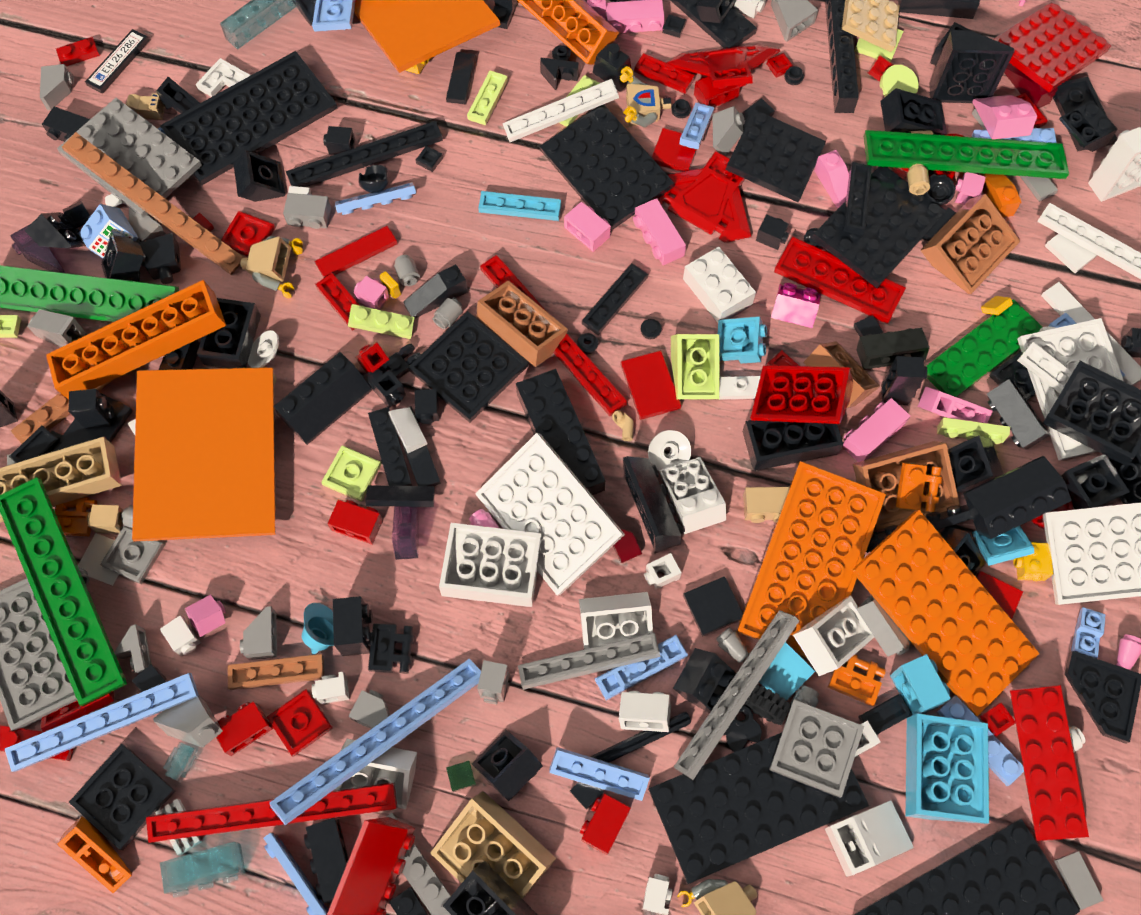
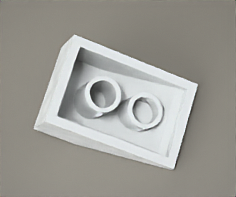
(834, 636)

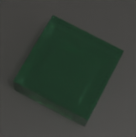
(461, 776)

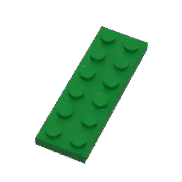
(981, 350)

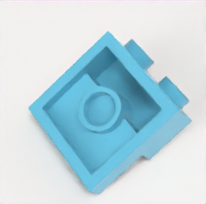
(742, 339)

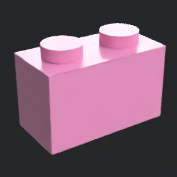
(587, 226)

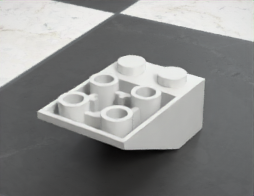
(693, 495)
(869, 838)

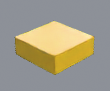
(391, 285)
(996, 305)

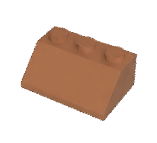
(834, 355)

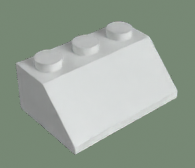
(615, 618)
(390, 767)

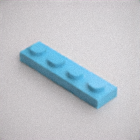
(519, 205)

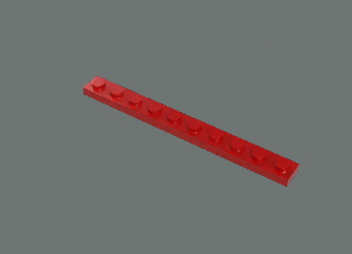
(567, 350)
(260, 814)

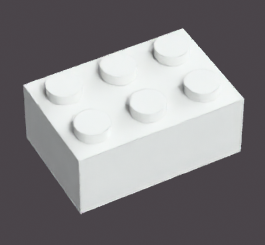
(719, 285)

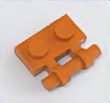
(911, 487)
(75, 522)
(857, 685)

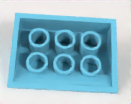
(947, 769)

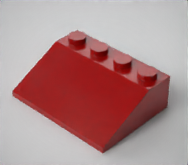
(802, 394)
(373, 868)

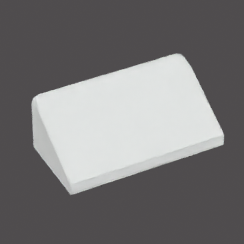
(407, 429)

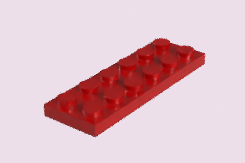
(838, 281)
(1049, 763)

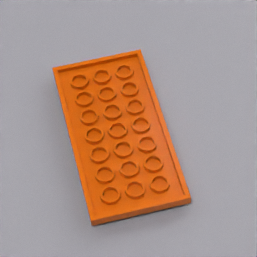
(812, 550)
(945, 612)

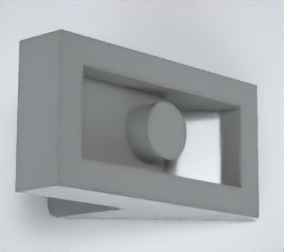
(134, 645)

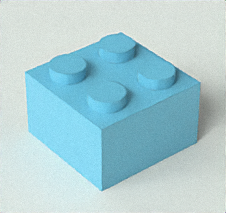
(920, 685)

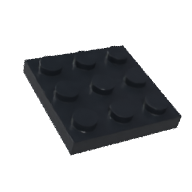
(121, 796)

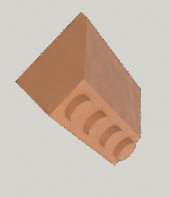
(521, 323)

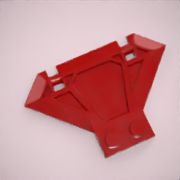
(725, 65)
(708, 198)

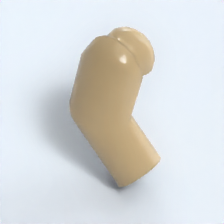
(625, 424)

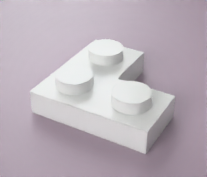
(220, 74)

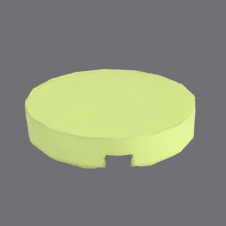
(898, 77)

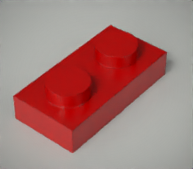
(77, 51)

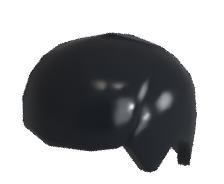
(374, 179)
(941, 189)

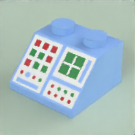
(98, 228)

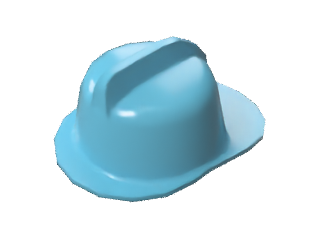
(318, 627)

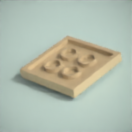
(872, 21)

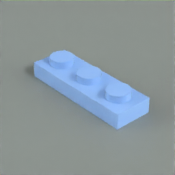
(696, 126)

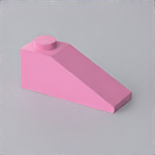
(833, 175)
(952, 407)

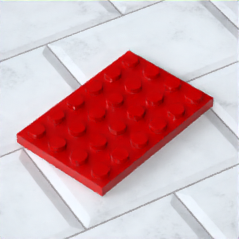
(1052, 46)

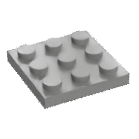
(817, 748)

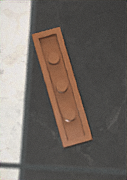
(275, 672)

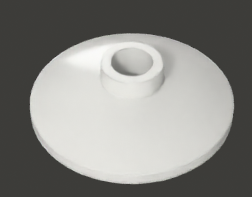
(263, 349)
(679, 452)

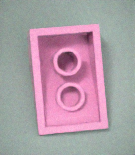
(1006, 116)

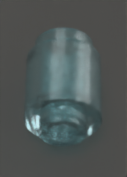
(180, 761)

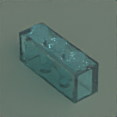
(202, 869)

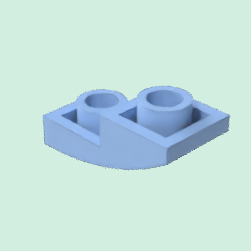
(1088, 632)

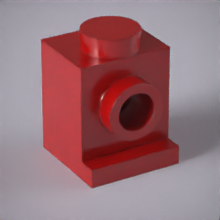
(371, 357)

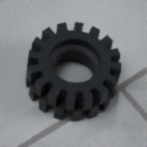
(768, 705)

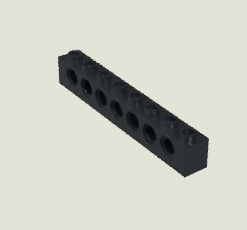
(841, 59)

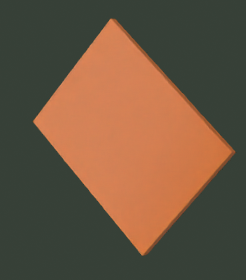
(423, 28)
(204, 454)

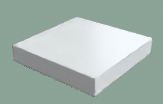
(1069, 252)

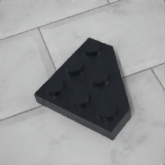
(1106, 692)

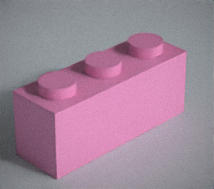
(635, 15)
(659, 232)
(875, 430)

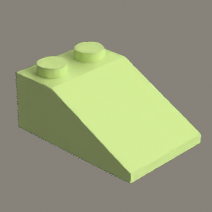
(695, 365)

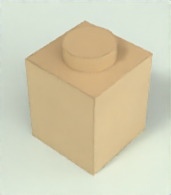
(105, 519)

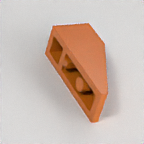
(1001, 193)
(94, 854)

